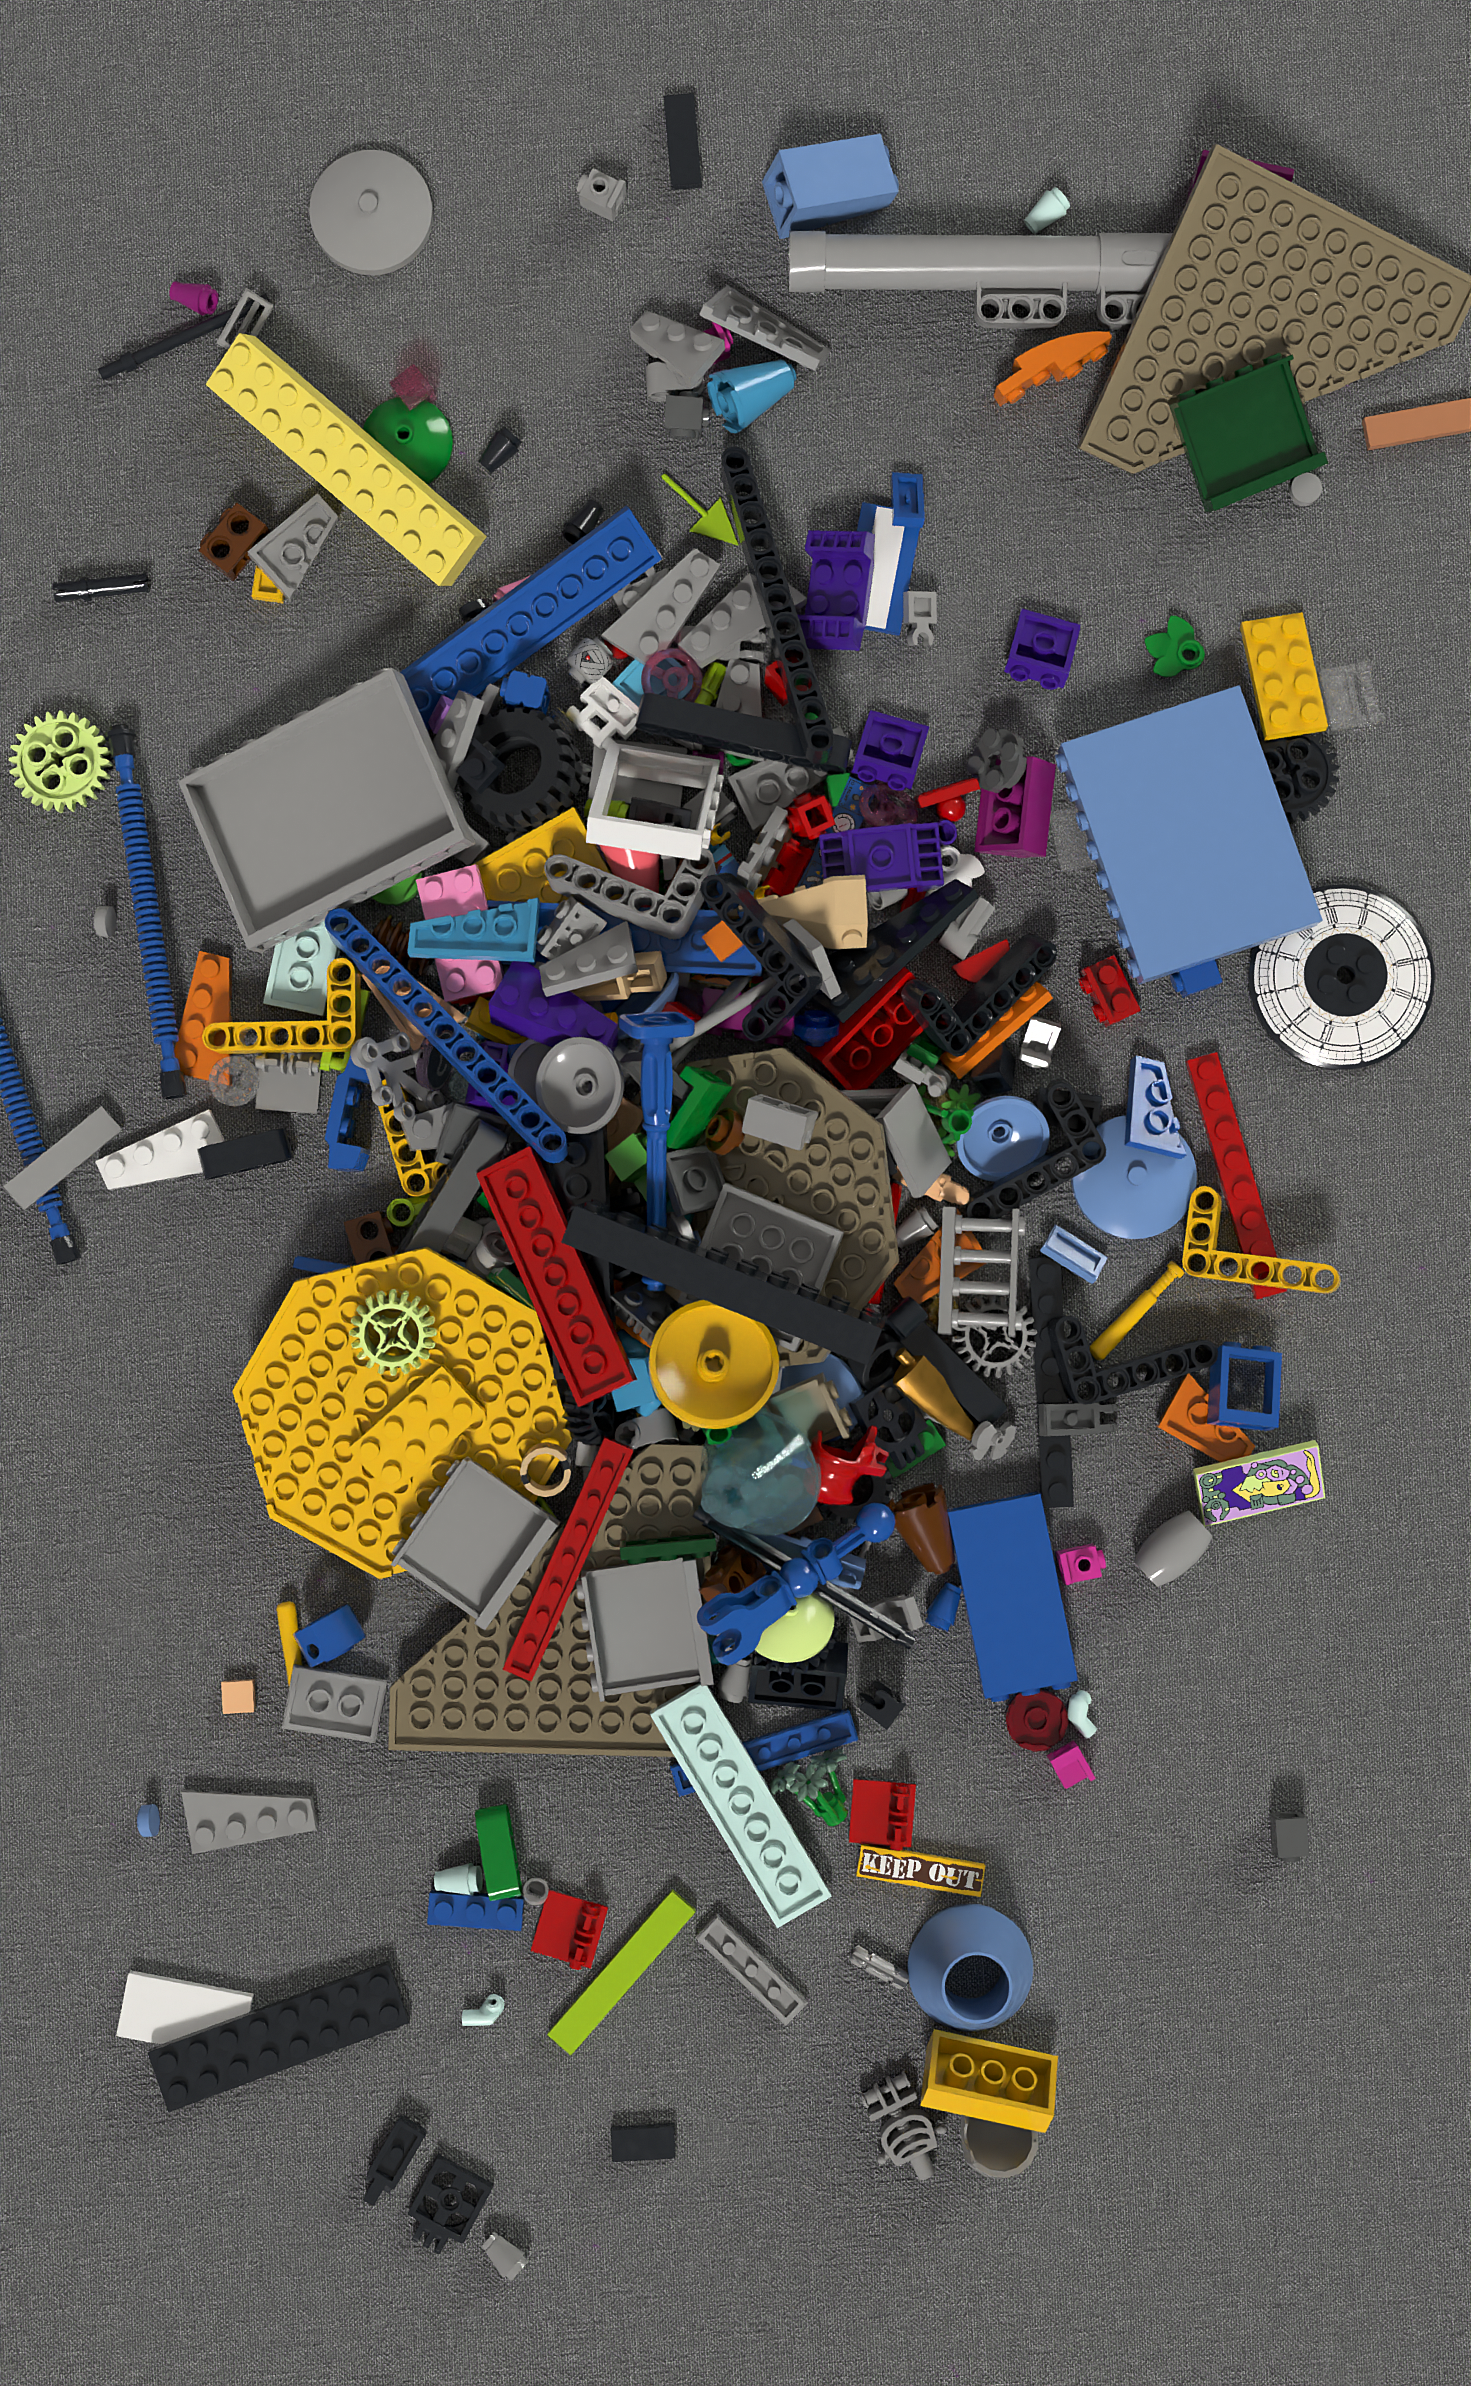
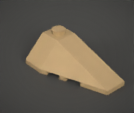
(830, 911)

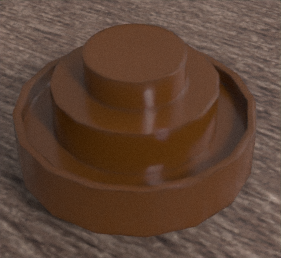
(724, 1131)

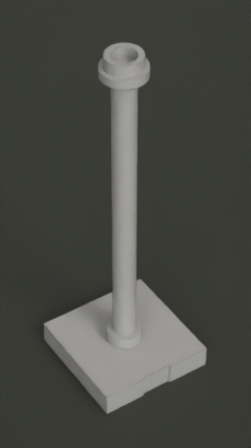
(812, 950)

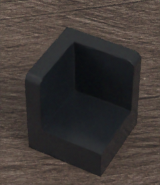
(995, 1071)

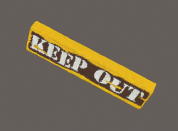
(920, 1870)

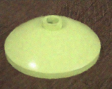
(799, 1632)

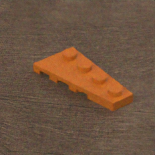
(206, 1004)

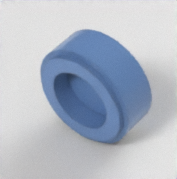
(148, 1820)

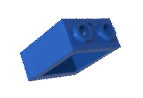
(1218, 1388)

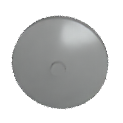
(371, 212)

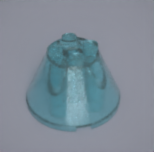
(760, 1477)

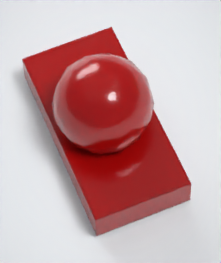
(948, 798)

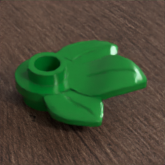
(1170, 647)

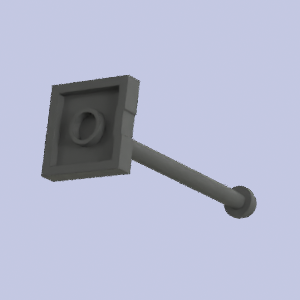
(632, 1061)

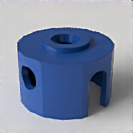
(332, 1635)

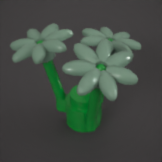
(828, 1805)

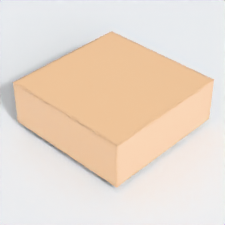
(238, 1696)

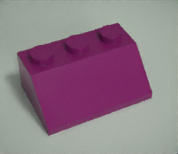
(1018, 817)

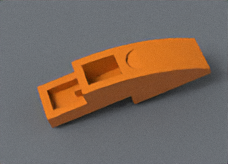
(1059, 356)

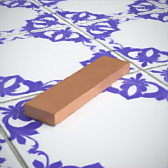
(1417, 424)

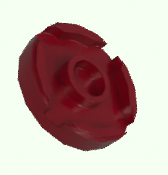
(1036, 1720)

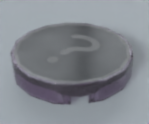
(433, 1068)

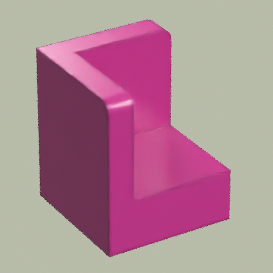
(1070, 1765)

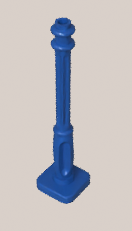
(656, 1083)

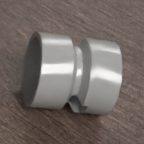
(489, 1254)

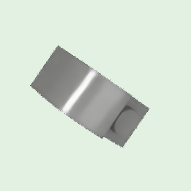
(897, 1608)

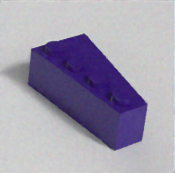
(525, 1010)

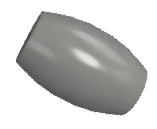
(1173, 1548)

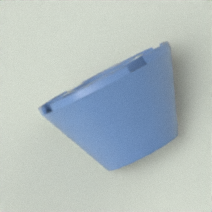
(961, 1933)

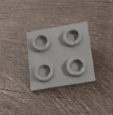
(289, 1082)

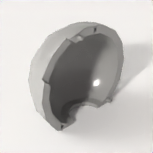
(997, 2148)

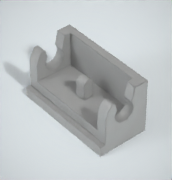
(779, 1121)

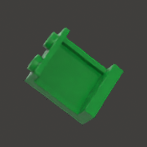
(697, 1109)

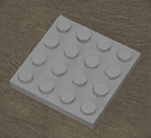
(774, 1240)

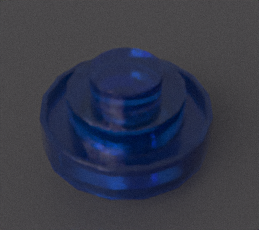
(816, 1027)

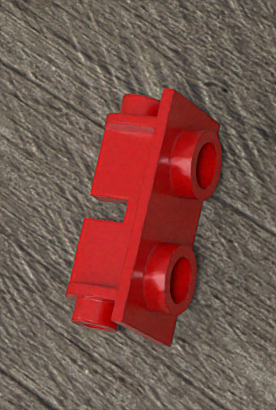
(793, 862)

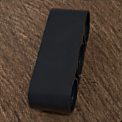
(245, 1153)

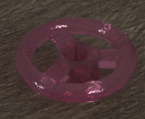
(681, 673)
(886, 810)

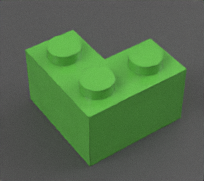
(630, 1162)

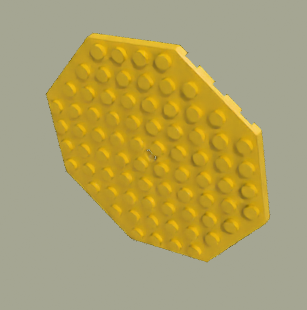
(313, 1398)

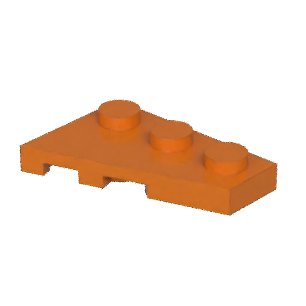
(1187, 1421)

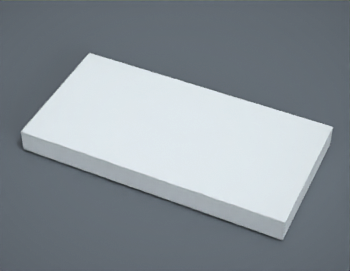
(167, 2008)

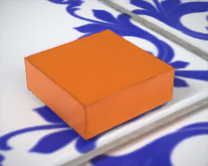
(722, 941)

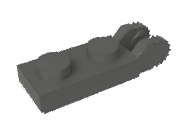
(1074, 1419)

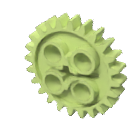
(48, 736)

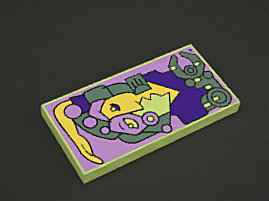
(1259, 1483)

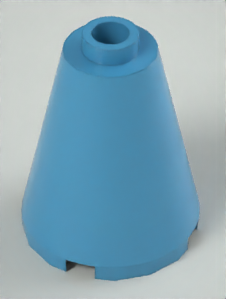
(749, 391)

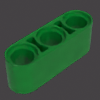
(498, 1852)

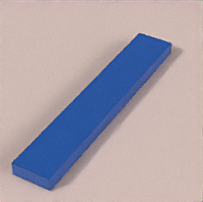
(788, 1744)

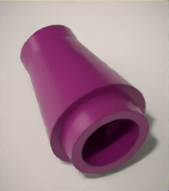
(196, 297)

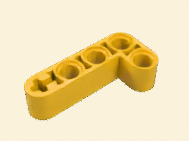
(418, 1165)

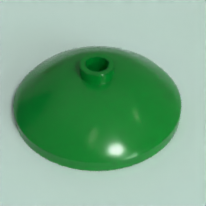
(430, 437)

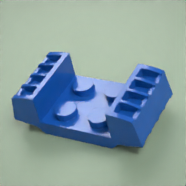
(340, 1123)

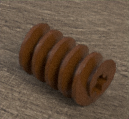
(397, 942)

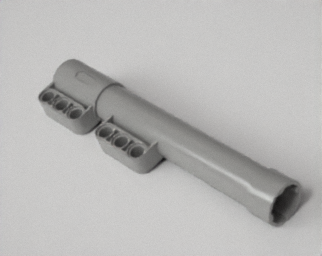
(997, 267)

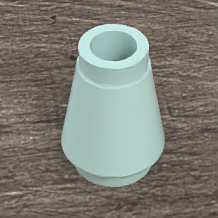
(1047, 210)
(460, 1879)

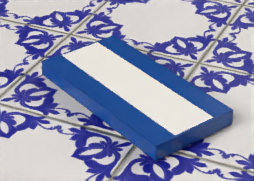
(892, 567)

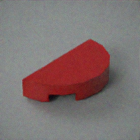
(978, 965)

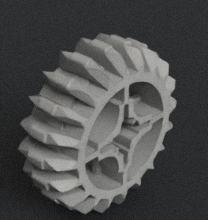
(1017, 1349)

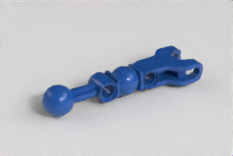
(748, 1613)

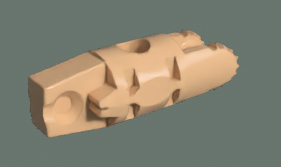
(943, 1189)

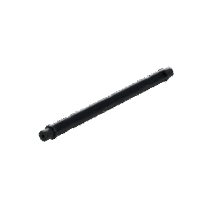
(828, 1591)

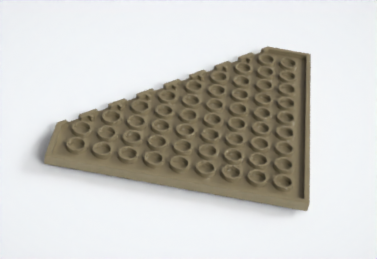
(1261, 275)
(465, 1701)

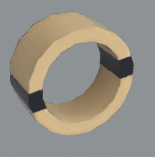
(546, 1448)

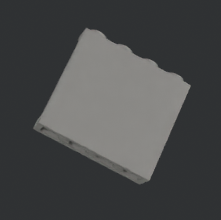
(475, 1540)
(644, 1626)

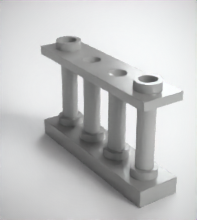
(954, 1255)

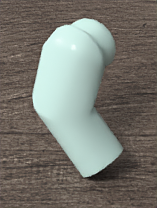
(1078, 1711)
(485, 2014)

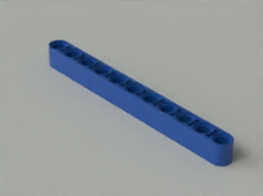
(452, 1047)

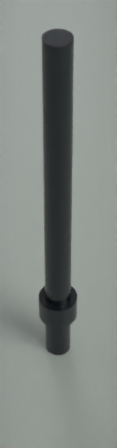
(130, 361)

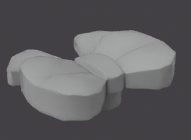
(987, 1435)

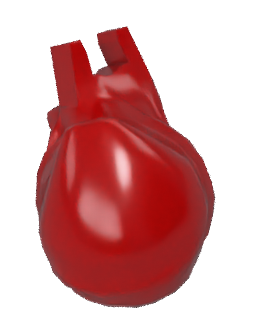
(843, 1469)

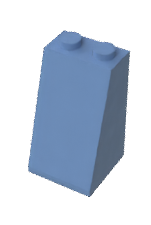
(829, 183)

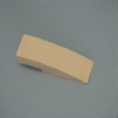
(649, 978)

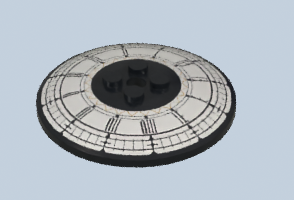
(1337, 1023)

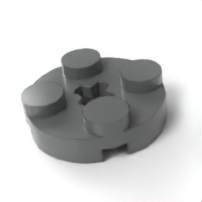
(983, 760)

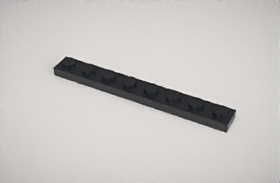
(1053, 1451)

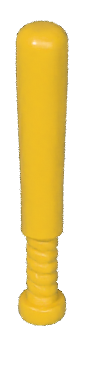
(1125, 1322)
(287, 1626)

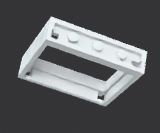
(659, 767)

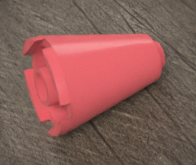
(634, 866)

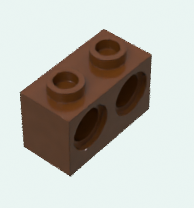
(239, 544)
(365, 1249)
(731, 1572)

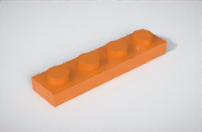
(1015, 1017)

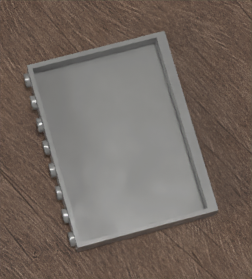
(325, 810)

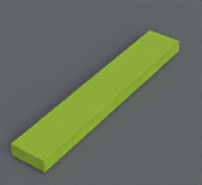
(621, 1972)

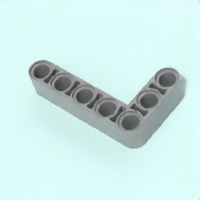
(634, 895)

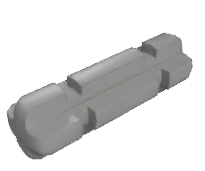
(879, 1967)

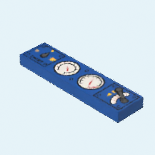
(847, 817)

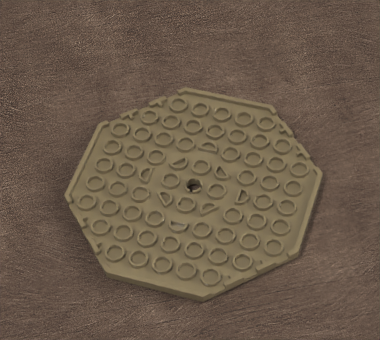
(832, 1179)

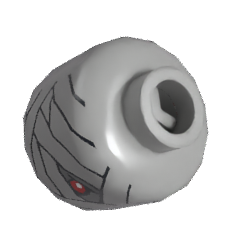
(589, 660)

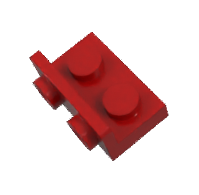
(1108, 991)

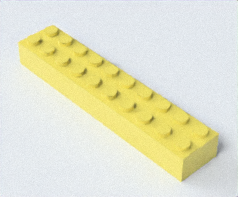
(345, 460)

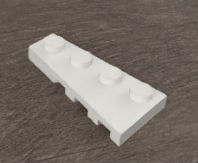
(162, 1155)

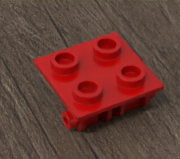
(882, 1813)
(569, 1929)

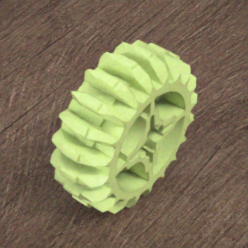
(377, 1354)

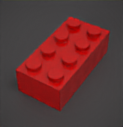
(869, 1037)

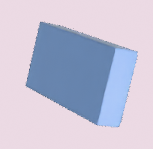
(1073, 1254)

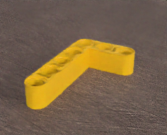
(298, 1030)
(1245, 1262)

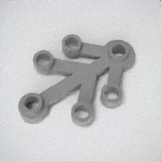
(367, 1055)

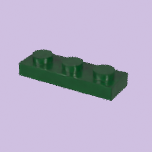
(667, 1547)

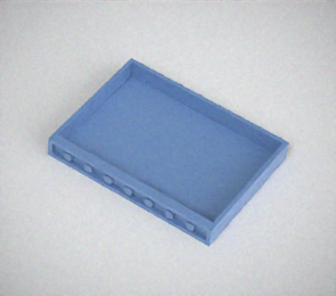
(1188, 835)

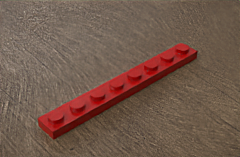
(1232, 1165)
(568, 1558)

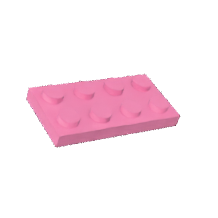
(456, 895)

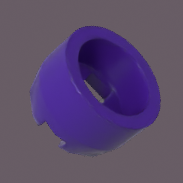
(947, 832)

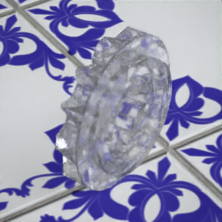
(232, 1066)

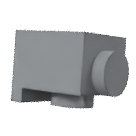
(605, 202)

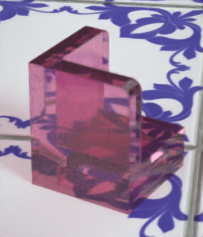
(412, 387)

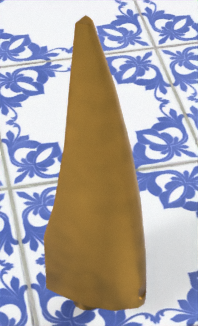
(930, 1392)

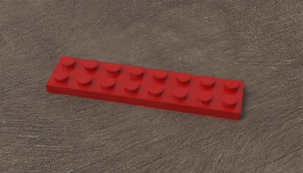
(556, 1277)

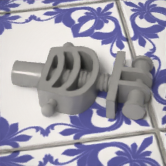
(914, 2147)

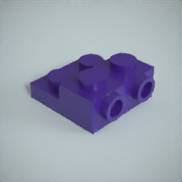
(1042, 649)
(890, 750)

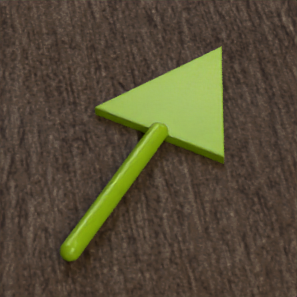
(713, 522)

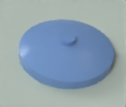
(1133, 1189)

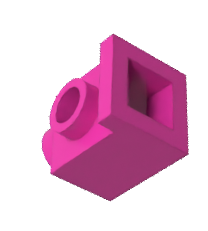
(1070, 1557)

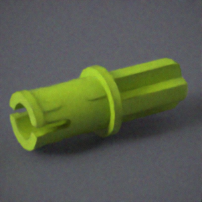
(711, 683)

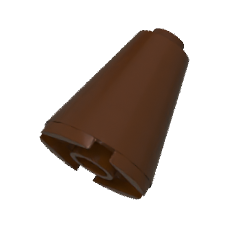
(925, 1526)

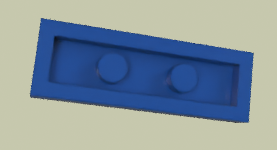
(475, 1911)

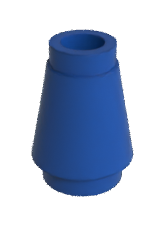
(944, 1607)

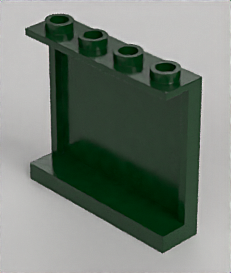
(1245, 433)

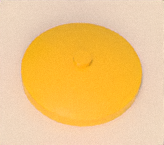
(712, 1365)

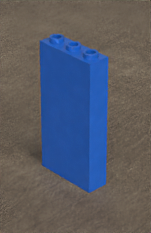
(1012, 1596)

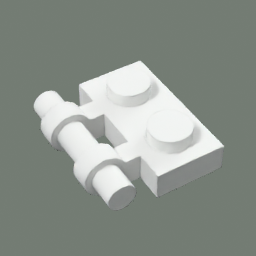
(611, 706)

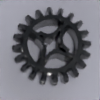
(593, 1420)

